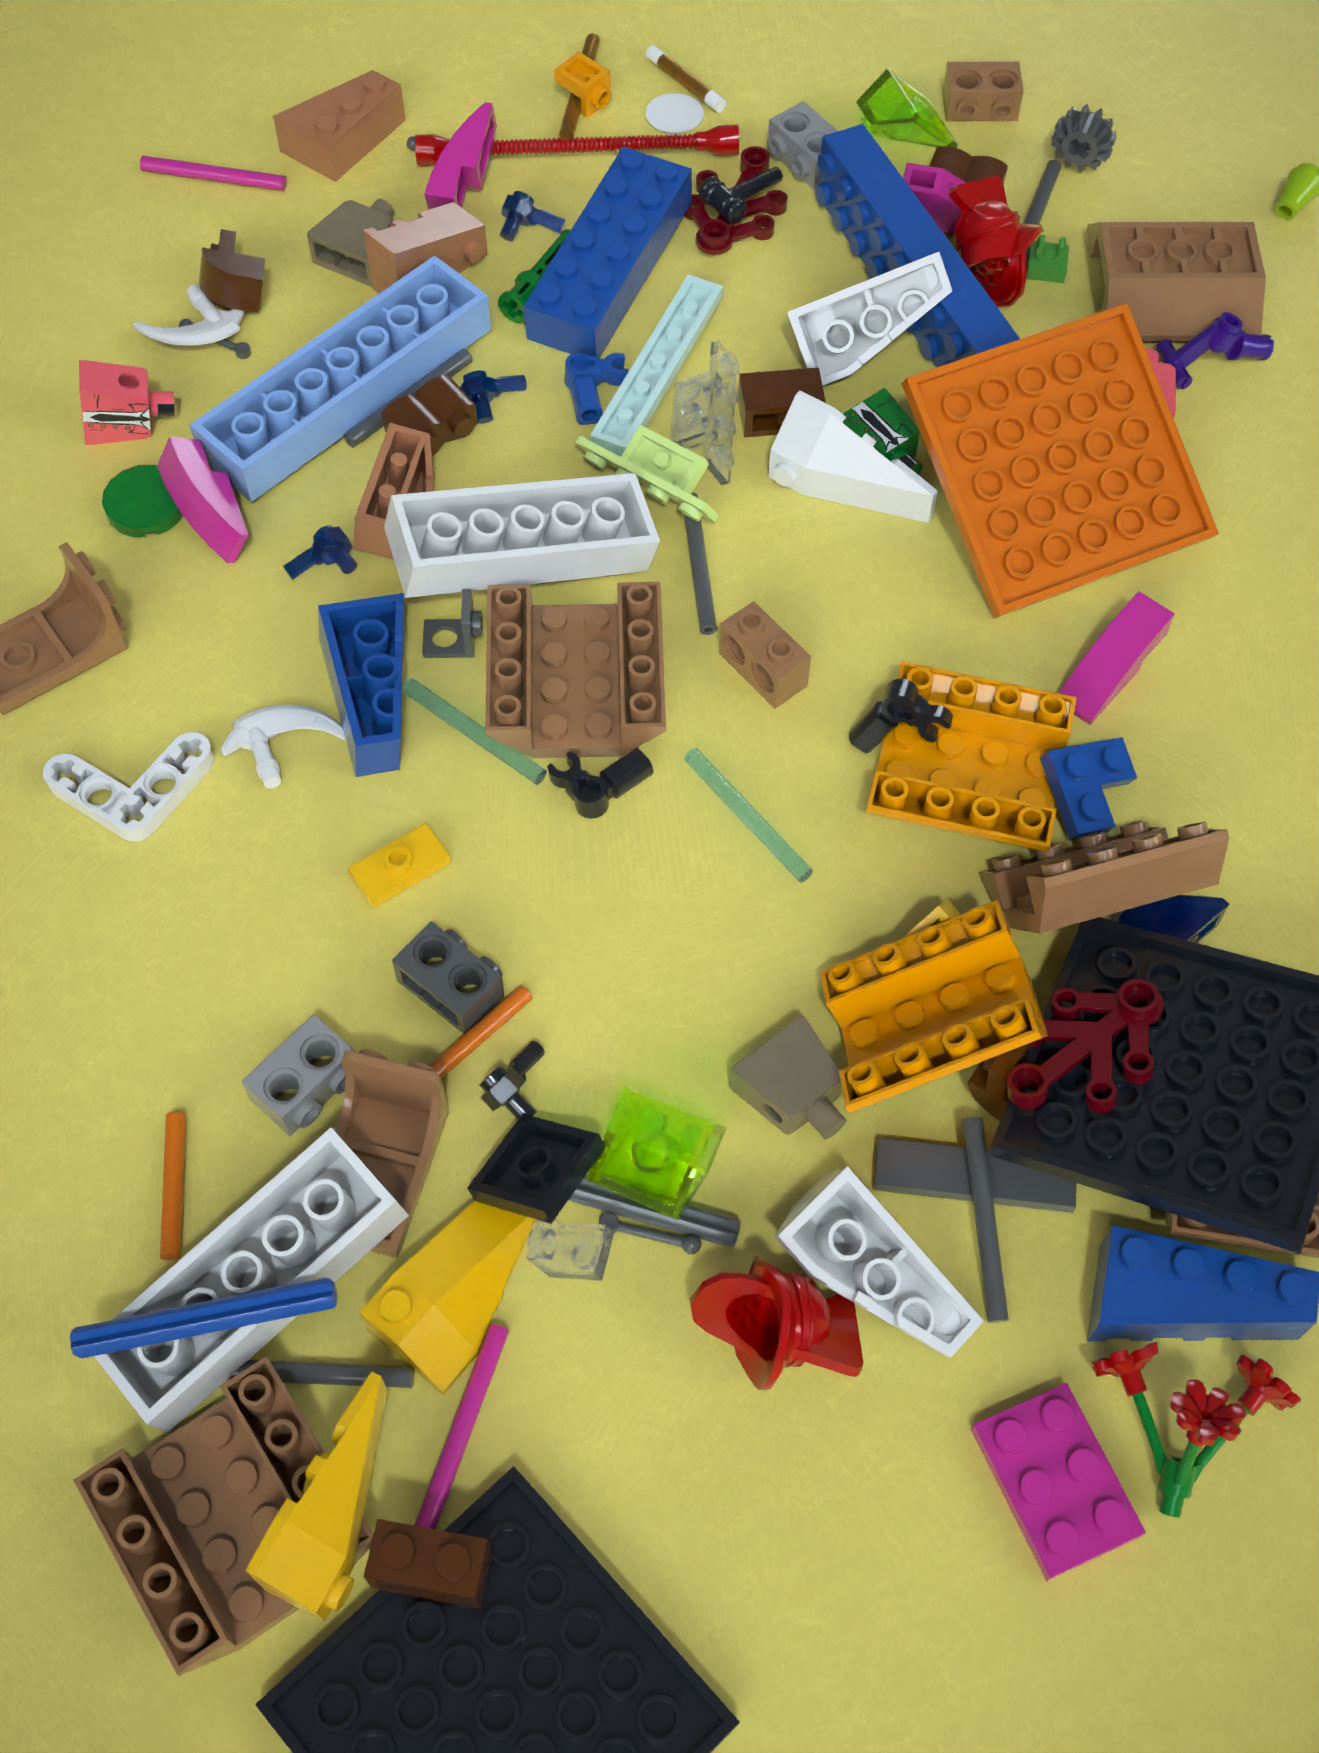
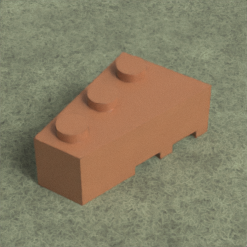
(341, 124)
(441, 231)
(400, 468)

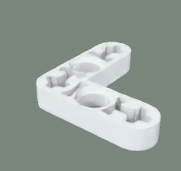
(129, 801)

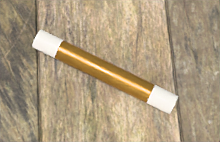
(686, 79)

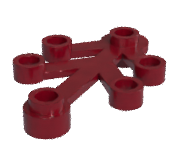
(717, 235)
(1093, 1040)

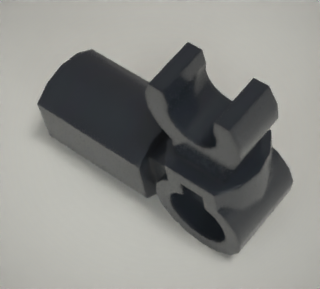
(899, 704)
(593, 792)

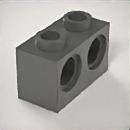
(440, 984)

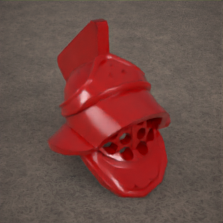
(990, 233)
(778, 1322)

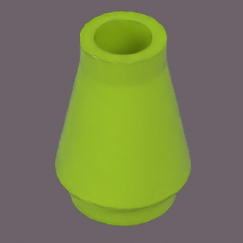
(1298, 191)

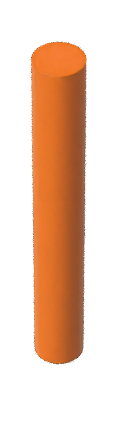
(481, 1031)
(172, 1186)

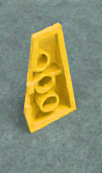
(447, 1293)

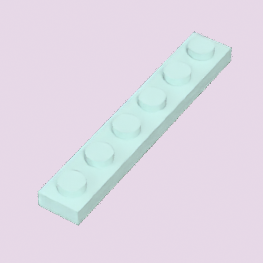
(657, 364)

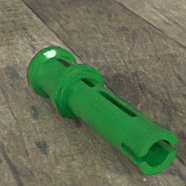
(526, 282)

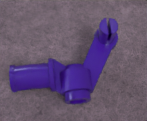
(1222, 336)

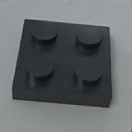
(536, 1168)

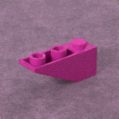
(932, 189)

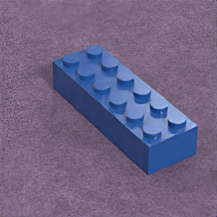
(608, 254)

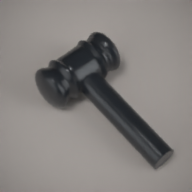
(730, 201)

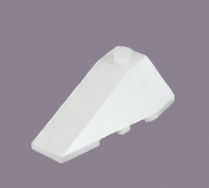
(859, 321)
(833, 463)
(866, 1256)

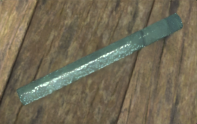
(473, 731)
(748, 815)

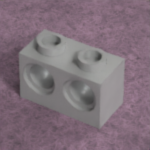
(797, 140)
(292, 1069)

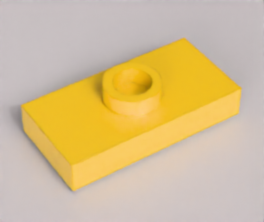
(399, 865)

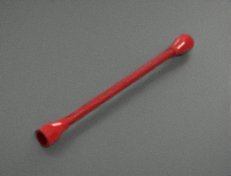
(719, 140)

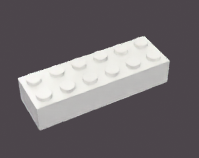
(520, 534)
(294, 1230)

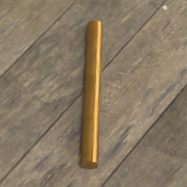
(574, 103)

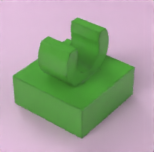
(1048, 260)

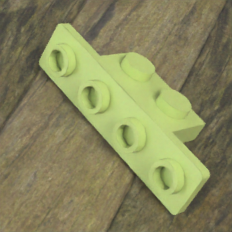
(660, 465)

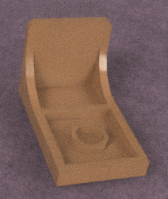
(60, 635)
(393, 1125)

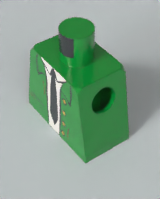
(888, 425)

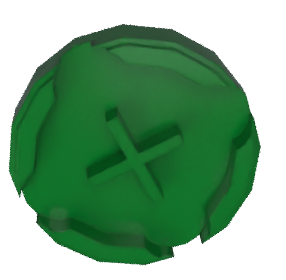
(139, 502)

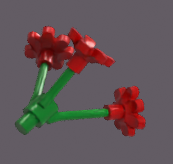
(1202, 1415)

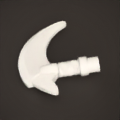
(215, 326)
(260, 725)

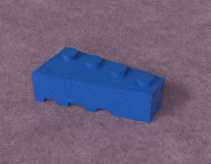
(365, 671)
(1195, 1292)

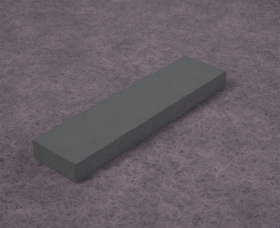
(944, 1173)

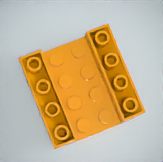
(981, 771)
(931, 1005)

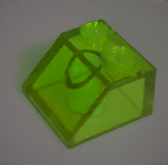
(656, 1152)

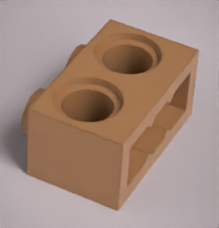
(982, 91)
(764, 654)

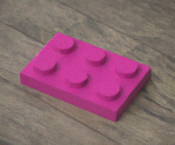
(1057, 1481)

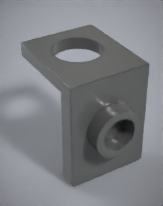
(465, 628)

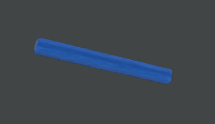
(203, 1317)

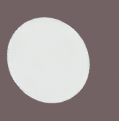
(674, 113)

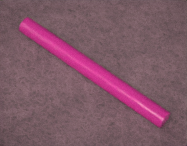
(213, 173)
(462, 1427)

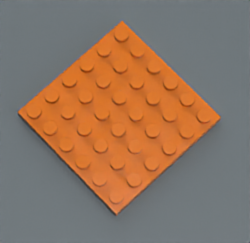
(1059, 459)

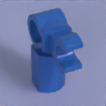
(583, 376)

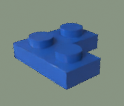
(1077, 782)

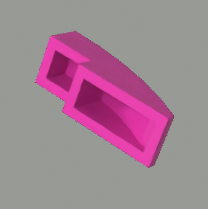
(463, 159)
(203, 496)
(1117, 656)

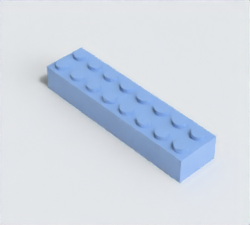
(342, 377)

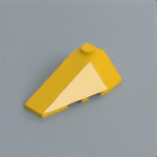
(316, 1541)

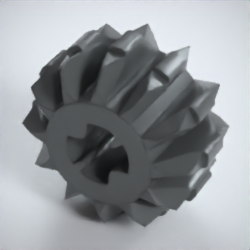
(1083, 138)

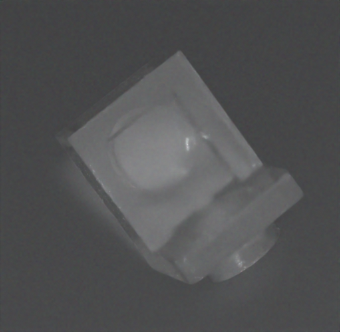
(570, 1249)

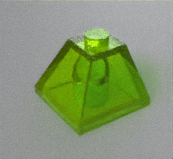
(902, 113)

